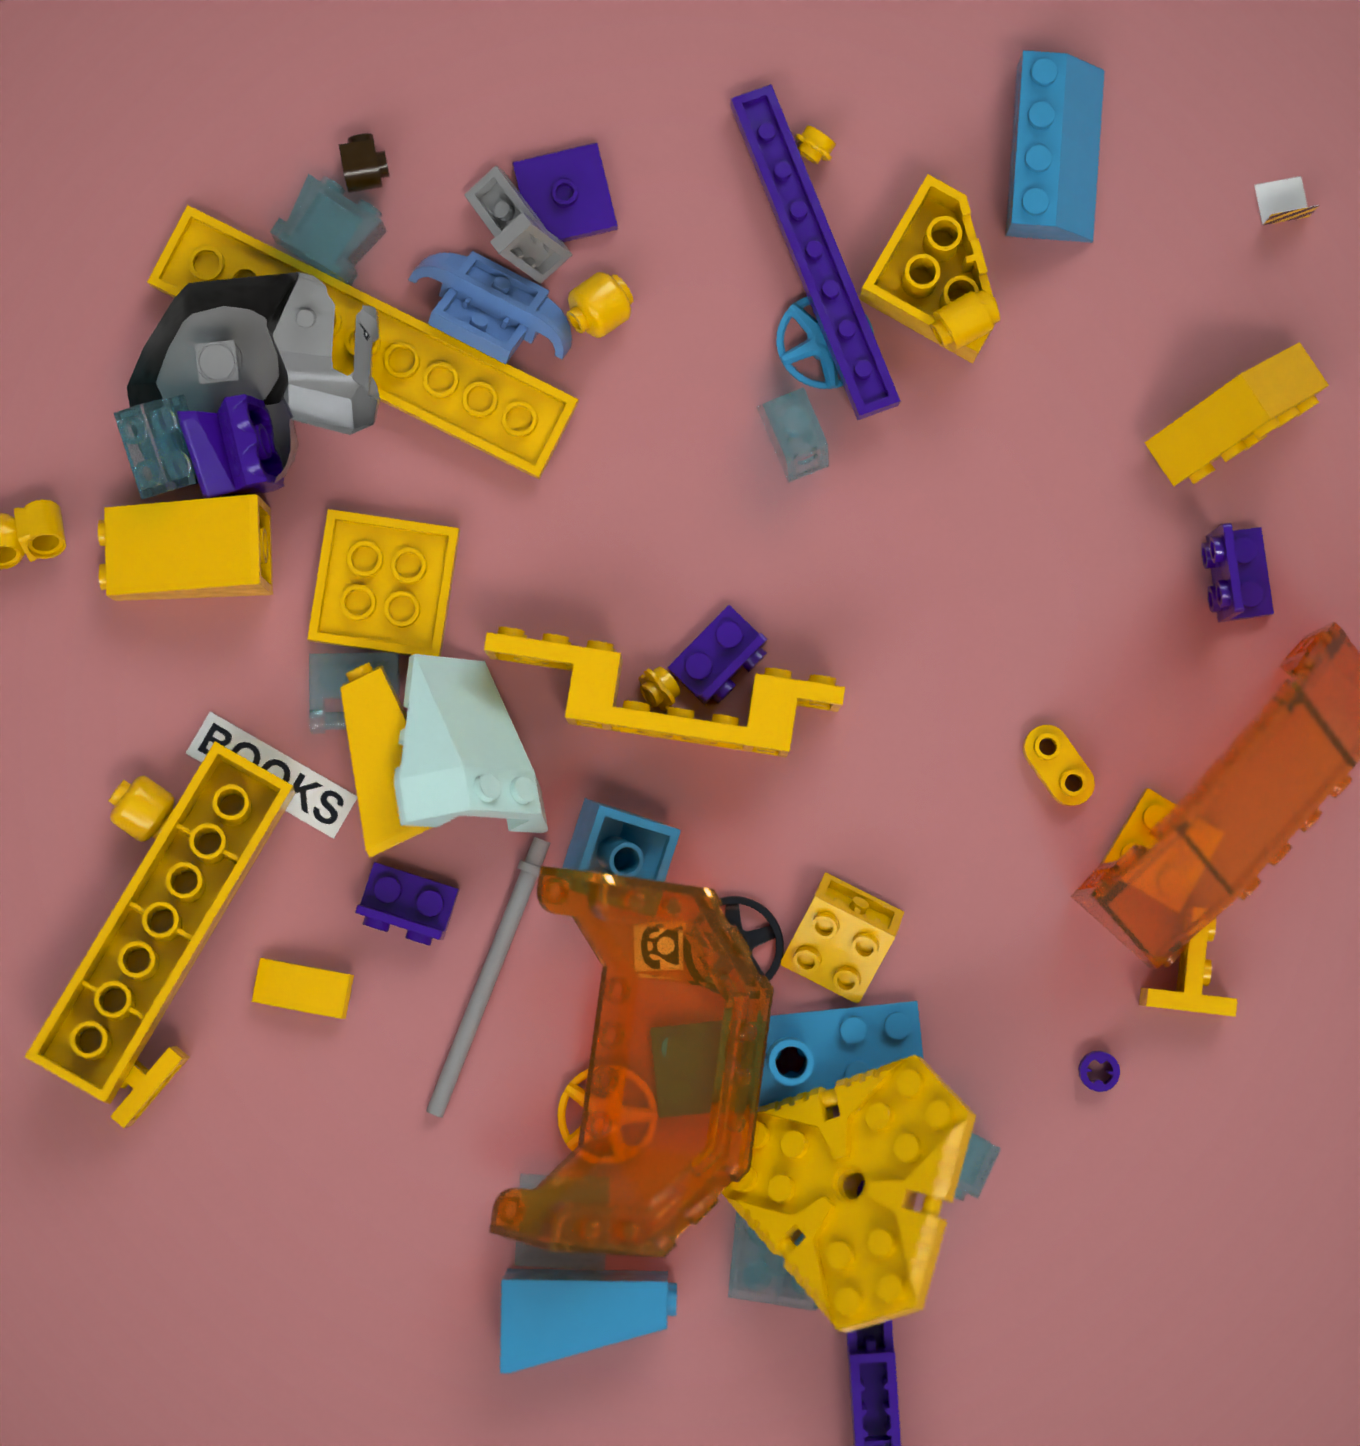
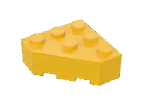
(929, 263)
(1238, 415)

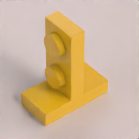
(1193, 974)
(147, 1085)

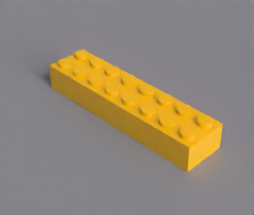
(161, 923)

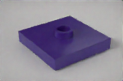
(568, 192)

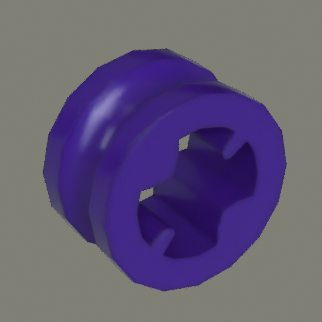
(1100, 1057)

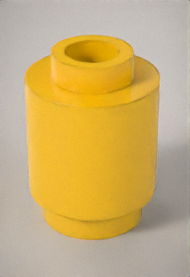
(964, 320)

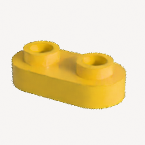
(1056, 767)

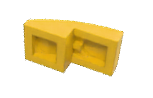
(302, 988)

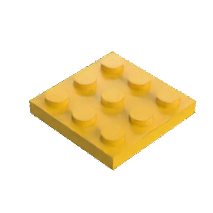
(383, 584)

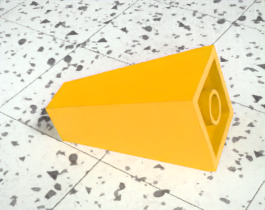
(373, 731)

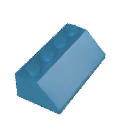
(1055, 148)

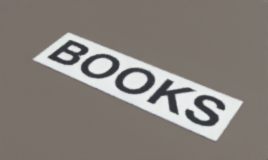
(315, 798)

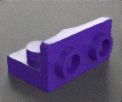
(718, 656)
(408, 903)

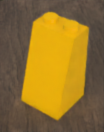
(187, 549)

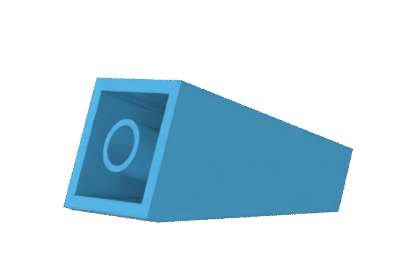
(575, 1311)

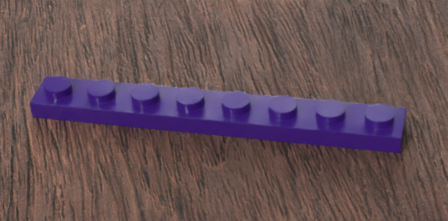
(814, 252)

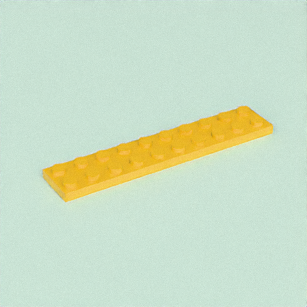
(412, 362)

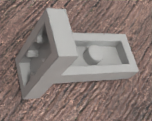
(516, 228)

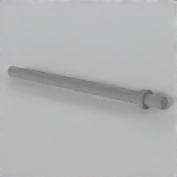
(488, 976)

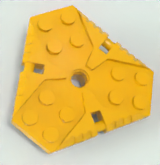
(868, 1252)

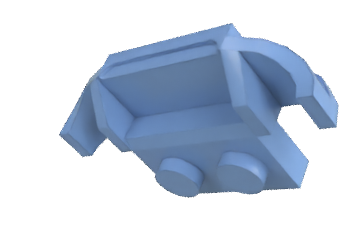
(491, 306)

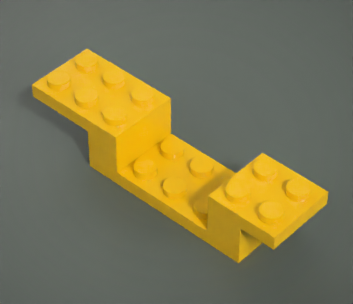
(596, 686)

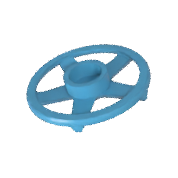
(812, 346)

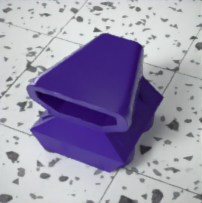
(233, 448)

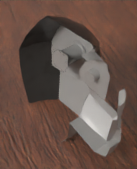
(261, 341)

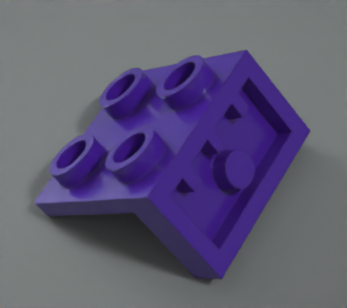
(1237, 573)

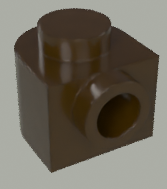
(362, 163)

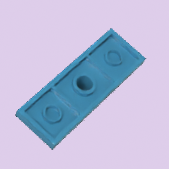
(838, 1045)

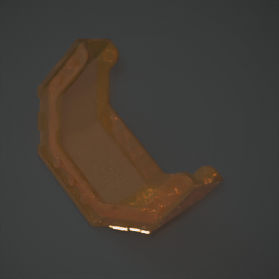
(1239, 808)
(666, 1075)

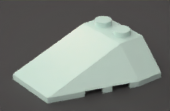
(462, 750)

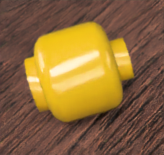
(599, 304)
(141, 808)

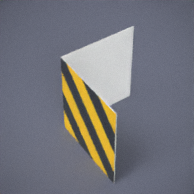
(1282, 201)

